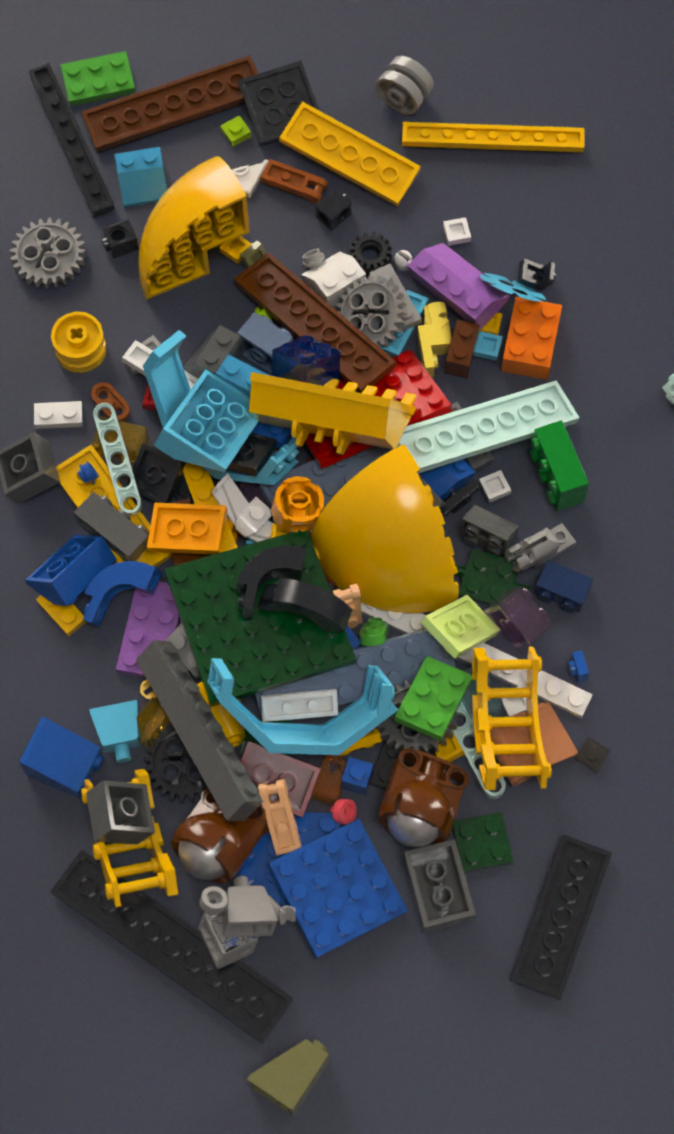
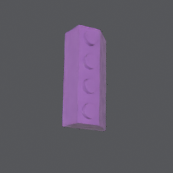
(457, 284)

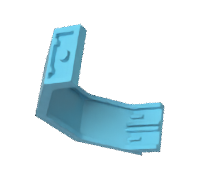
(169, 389)
(317, 739)

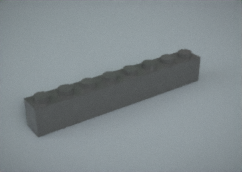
(199, 731)

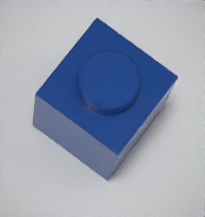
(357, 776)

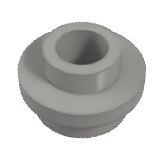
(313, 258)

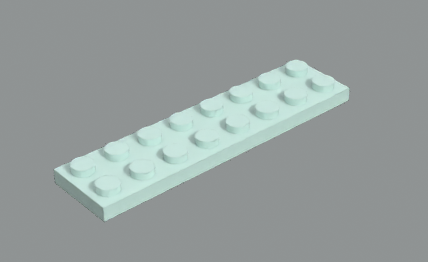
(486, 426)

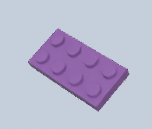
(148, 620)

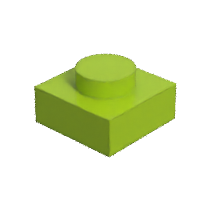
(235, 131)

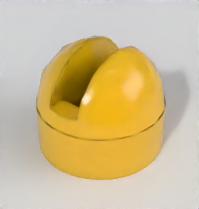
(144, 686)

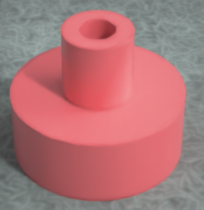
(344, 811)

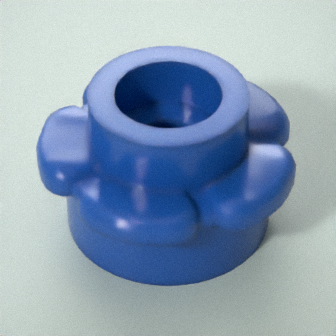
(88, 473)

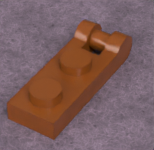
(294, 180)

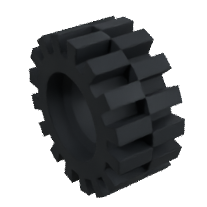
(371, 242)

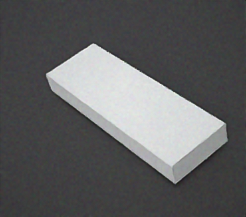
(299, 705)

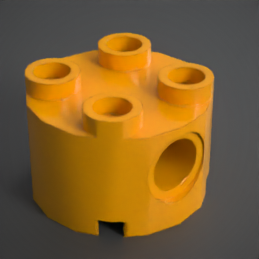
(297, 504)

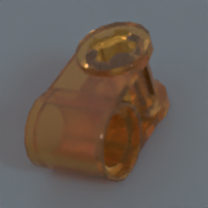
(328, 784)

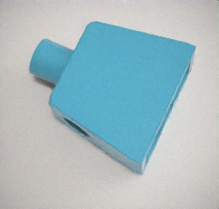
(118, 728)

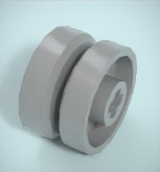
(404, 85)

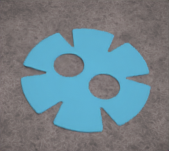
(508, 289)

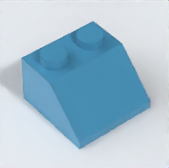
(141, 176)

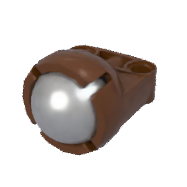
(421, 799)
(213, 846)

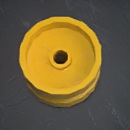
(78, 342)

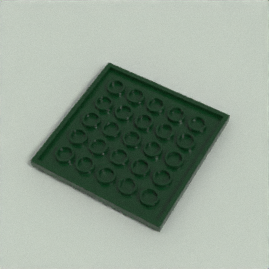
(257, 651)

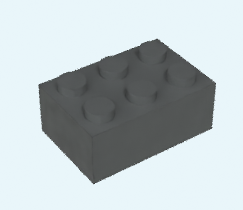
(439, 886)

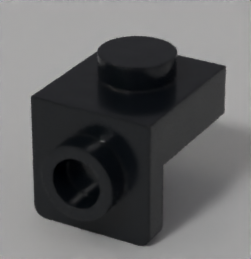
(535, 274)

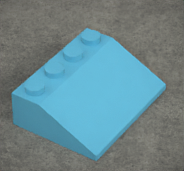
(208, 424)

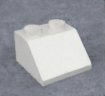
(333, 276)

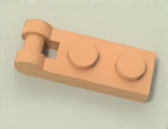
(352, 598)
(280, 817)

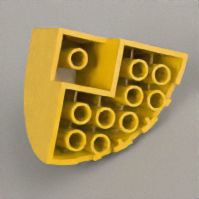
(190, 218)
(388, 538)

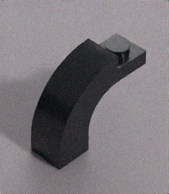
(269, 564)
(309, 601)

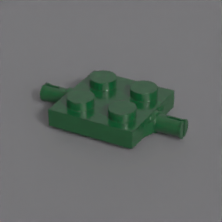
(486, 577)

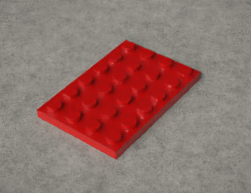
(406, 378)

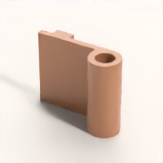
(554, 738)

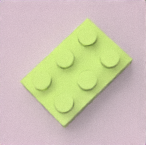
(460, 626)

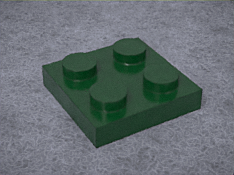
(482, 842)

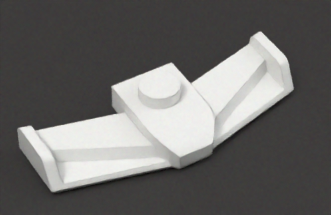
(248, 518)

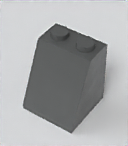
(213, 351)

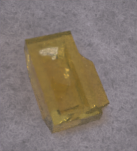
(150, 721)

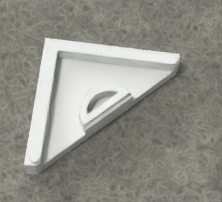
(250, 176)

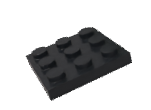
(274, 99)

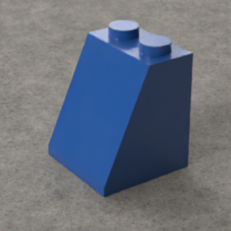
(60, 758)

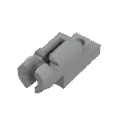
(540, 547)

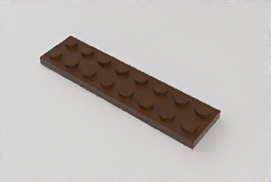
(167, 104)
(307, 313)

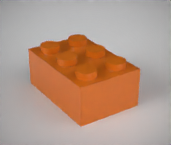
(531, 338)

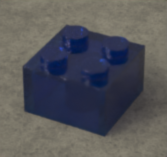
(306, 361)

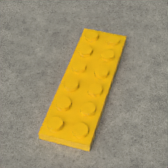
(349, 154)
(79, 491)

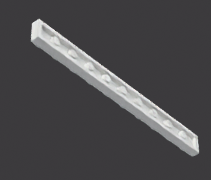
(549, 687)

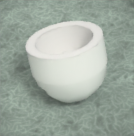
(400, 261)

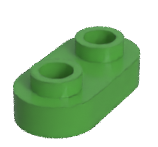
(374, 632)

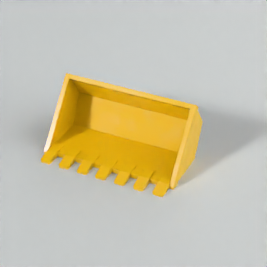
(331, 411)

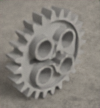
(48, 253)
(372, 292)

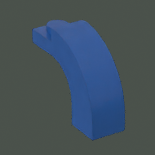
(115, 580)

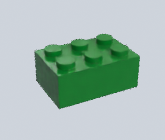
(558, 466)

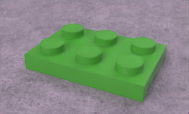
(98, 78)
(433, 698)

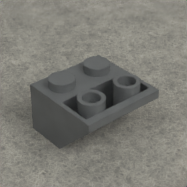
(488, 531)

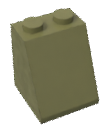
(291, 1075)

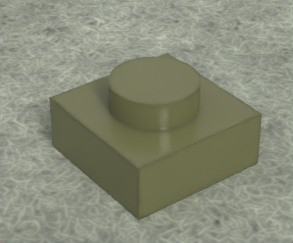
(252, 254)

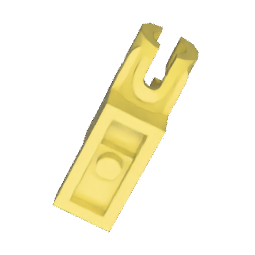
(434, 335)

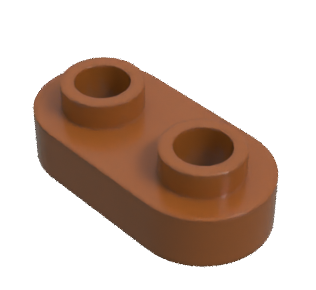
(113, 399)

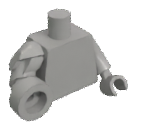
(245, 909)

